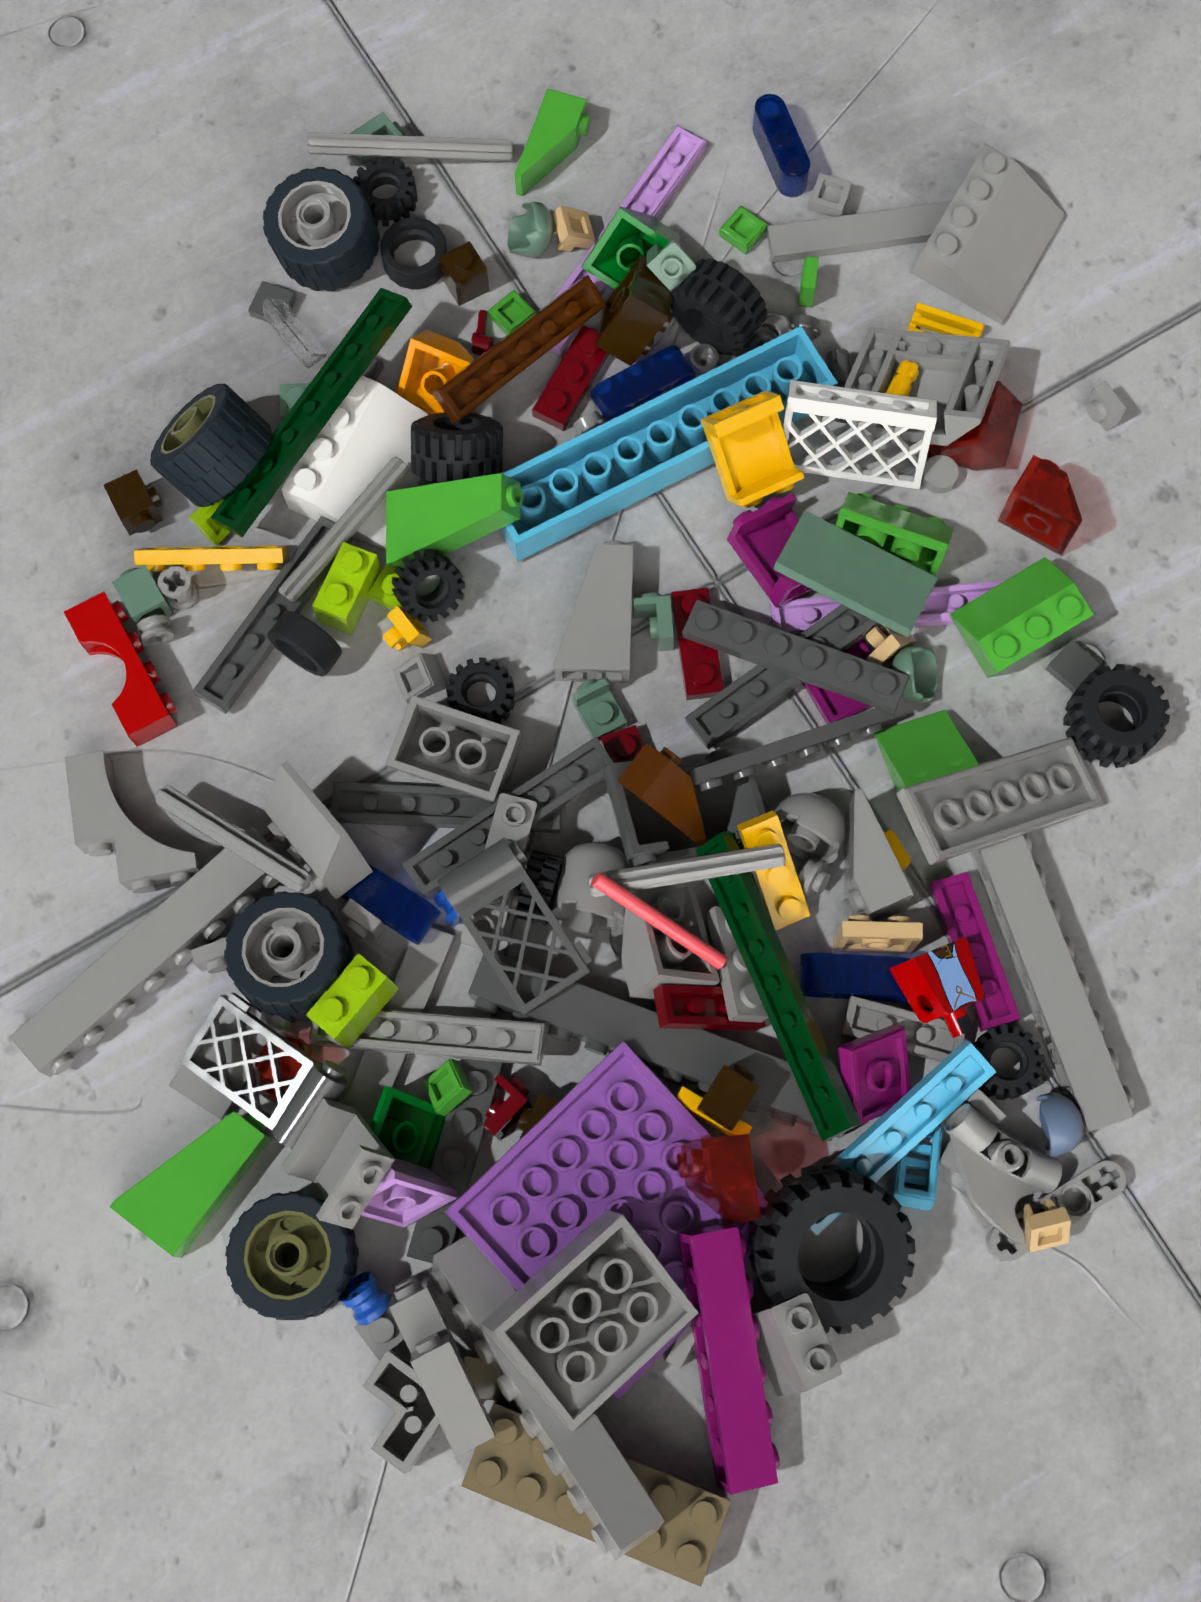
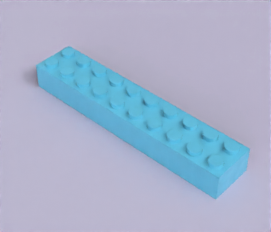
(648, 445)

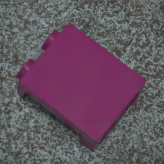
(759, 540)

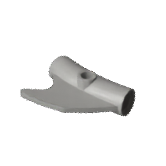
(998, 1168)

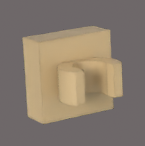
(572, 228)
(886, 645)
(1046, 1228)

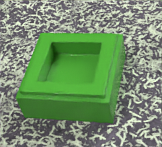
(743, 230)
(808, 281)
(510, 312)
(447, 1087)

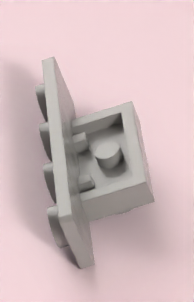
(513, 822)

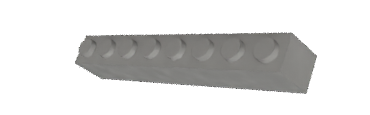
(140, 961)
(1052, 983)
(587, 1457)

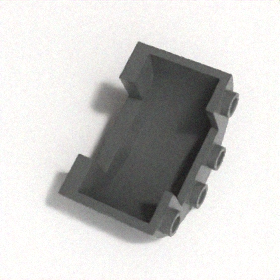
(653, 840)

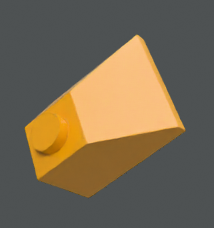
(428, 365)

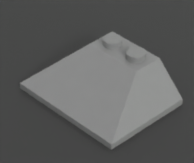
(951, 370)

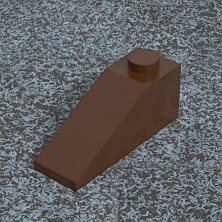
(666, 790)

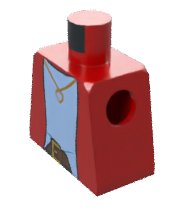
(942, 985)

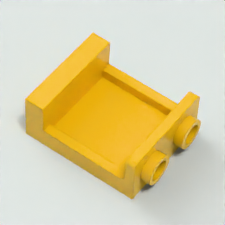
(751, 449)

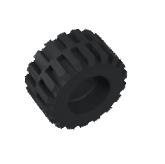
(718, 306)
(456, 450)
(1136, 696)

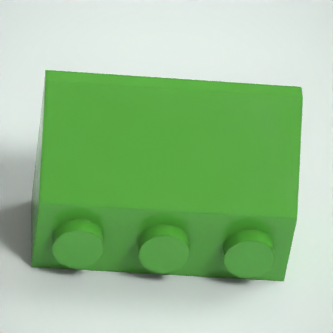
(896, 530)
(1020, 615)

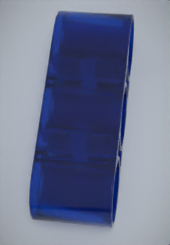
(775, 127)
(642, 382)
(394, 905)
(850, 975)

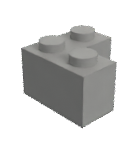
(414, 1419)

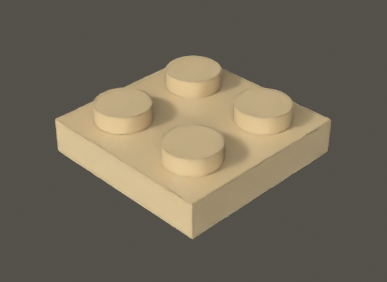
(863, 935)

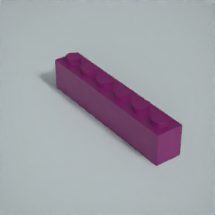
(729, 1358)

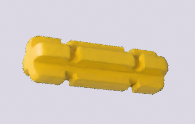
(906, 376)

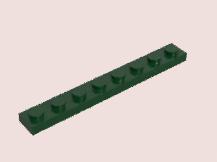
(313, 410)
(782, 996)

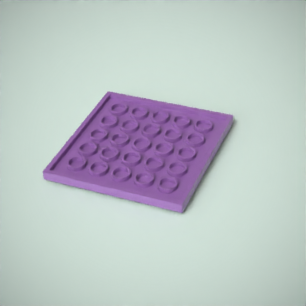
(593, 1152)

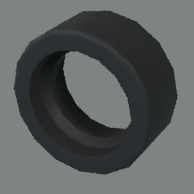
(408, 230)
(304, 643)

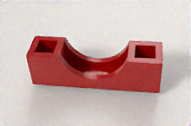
(140, 705)

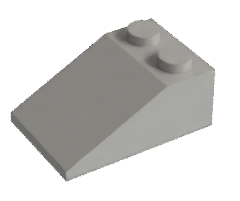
(871, 872)
(653, 957)

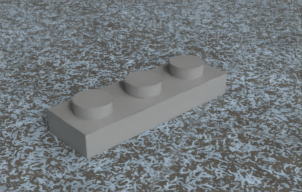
(737, 985)
(922, 1040)

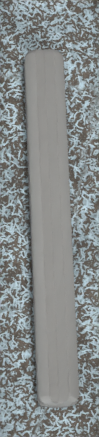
(343, 529)
(233, 839)
(695, 868)

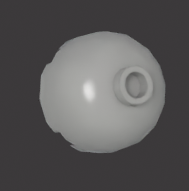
(812, 826)

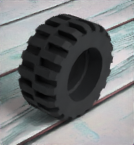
(883, 1256)

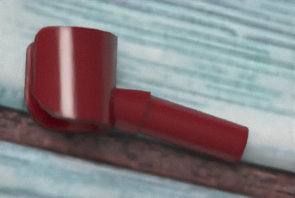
(479, 340)

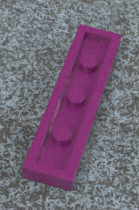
(964, 918)

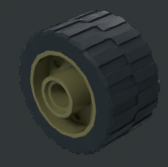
(211, 445)
(260, 1252)

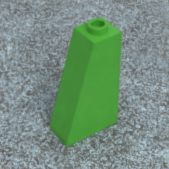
(448, 514)
(192, 1185)

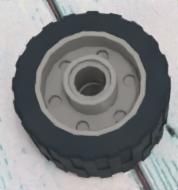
(321, 229)
(286, 953)

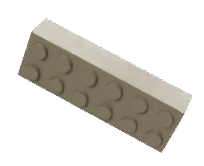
(516, 1474)

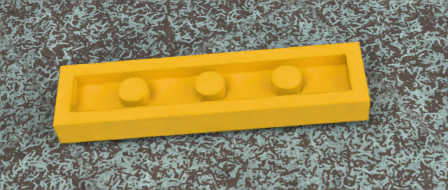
(196, 557)

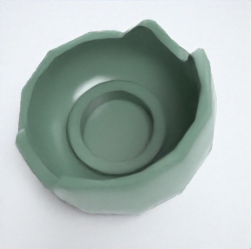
(530, 232)
(921, 668)

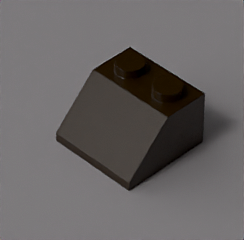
(634, 314)

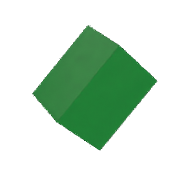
(407, 1126)

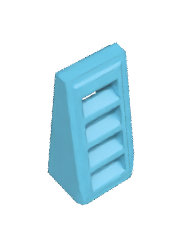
(917, 1198)

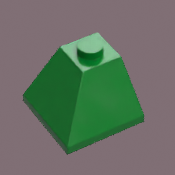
(623, 242)

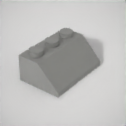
(454, 749)
(313, 834)

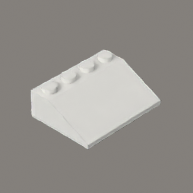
(350, 452)

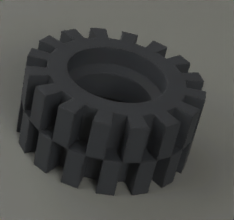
(388, 174)
(438, 600)
(482, 672)
(544, 872)
(1028, 1055)

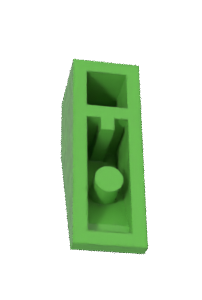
(552, 137)

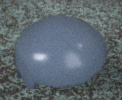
(1060, 1123)

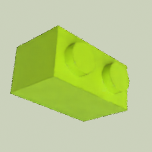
(346, 588)
(352, 1001)

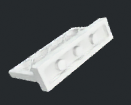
(867, 408)

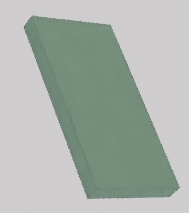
(855, 573)

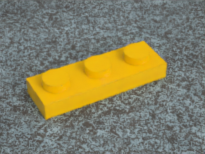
(779, 885)

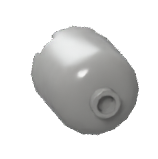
(572, 896)

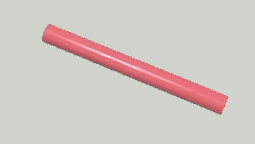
(658, 920)

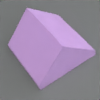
(408, 1195)

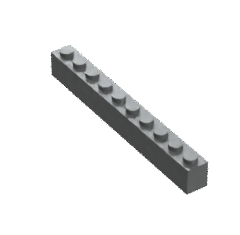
(677, 1053)

